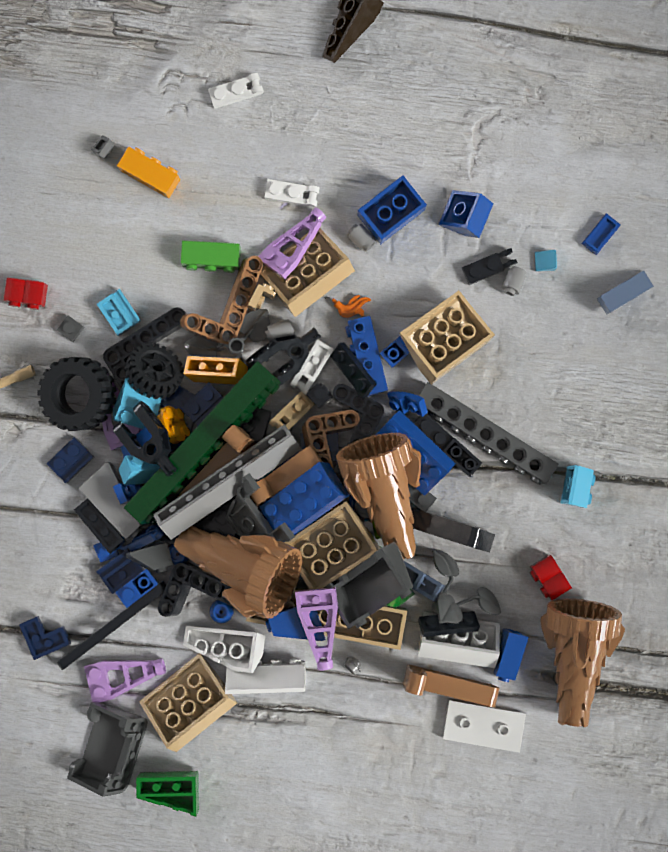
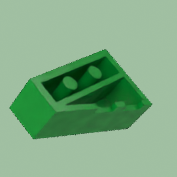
(171, 789)

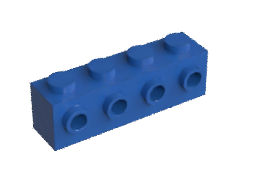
(367, 351)

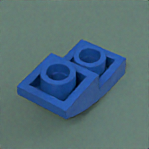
(406, 401)
(126, 492)

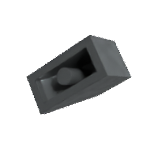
(152, 558)

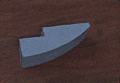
(625, 292)
(424, 583)

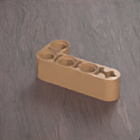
(285, 475)

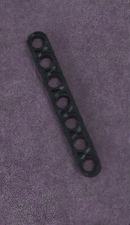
(111, 626)

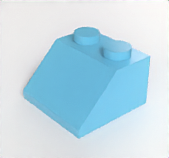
(127, 400)
(577, 486)

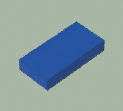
(601, 234)

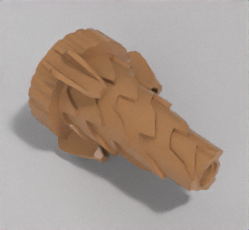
(378, 478)
(254, 566)
(582, 638)

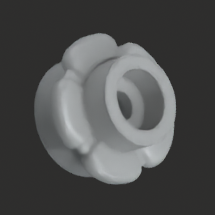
(352, 665)

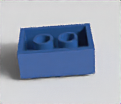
(391, 209)

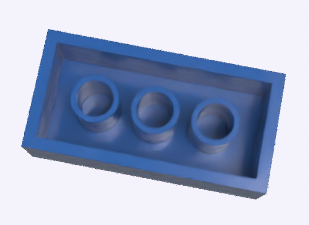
(434, 461)
(305, 498)

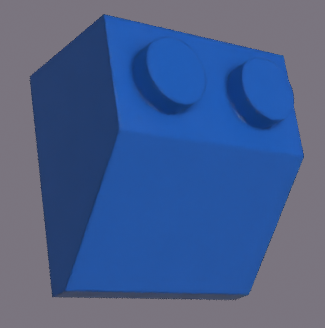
(466, 213)

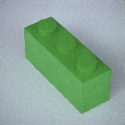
(210, 256)

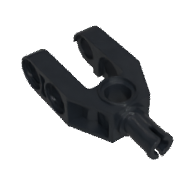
(286, 343)
(159, 439)

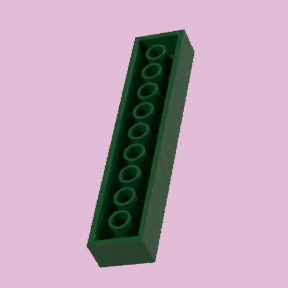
(204, 443)

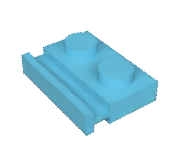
(119, 312)

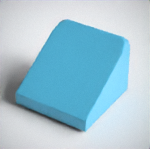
(545, 260)

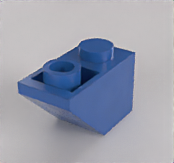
(395, 352)
(136, 588)

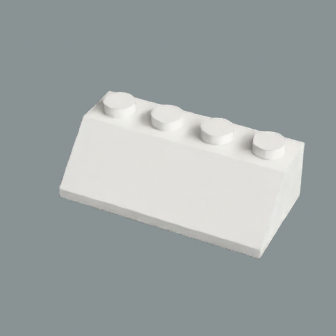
(470, 648)
(268, 678)

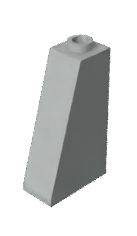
(101, 493)

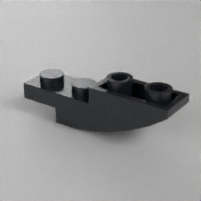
(449, 445)

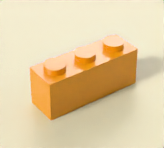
(149, 171)
(214, 369)

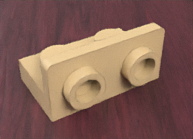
(258, 299)

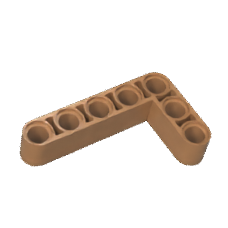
(231, 306)
(324, 429)
(237, 443)
(422, 679)

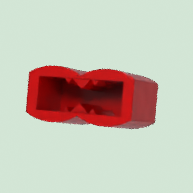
(25, 292)
(550, 577)

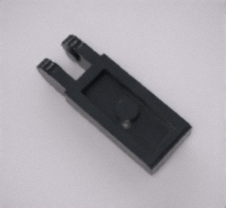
(487, 267)

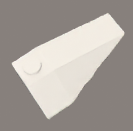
(231, 648)

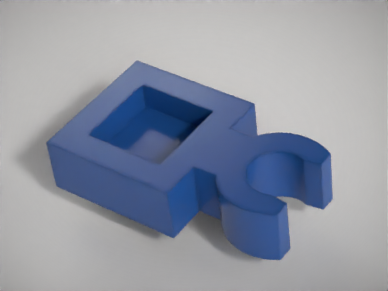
(104, 555)

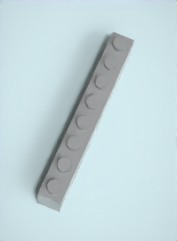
(224, 482)

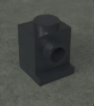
(319, 395)

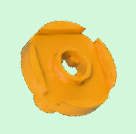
(174, 423)

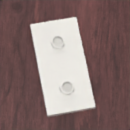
(484, 725)

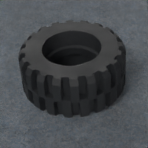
(54, 400)

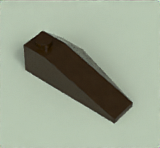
(351, 22)

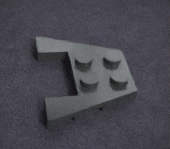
(247, 519)

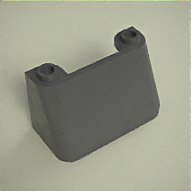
(372, 585)
(109, 751)

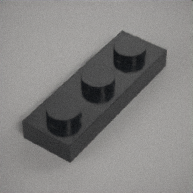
(353, 370)
(99, 526)
(431, 627)

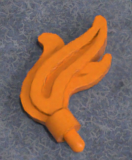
(352, 308)

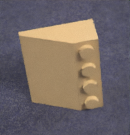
(316, 274)
(445, 337)
(333, 546)
(187, 703)

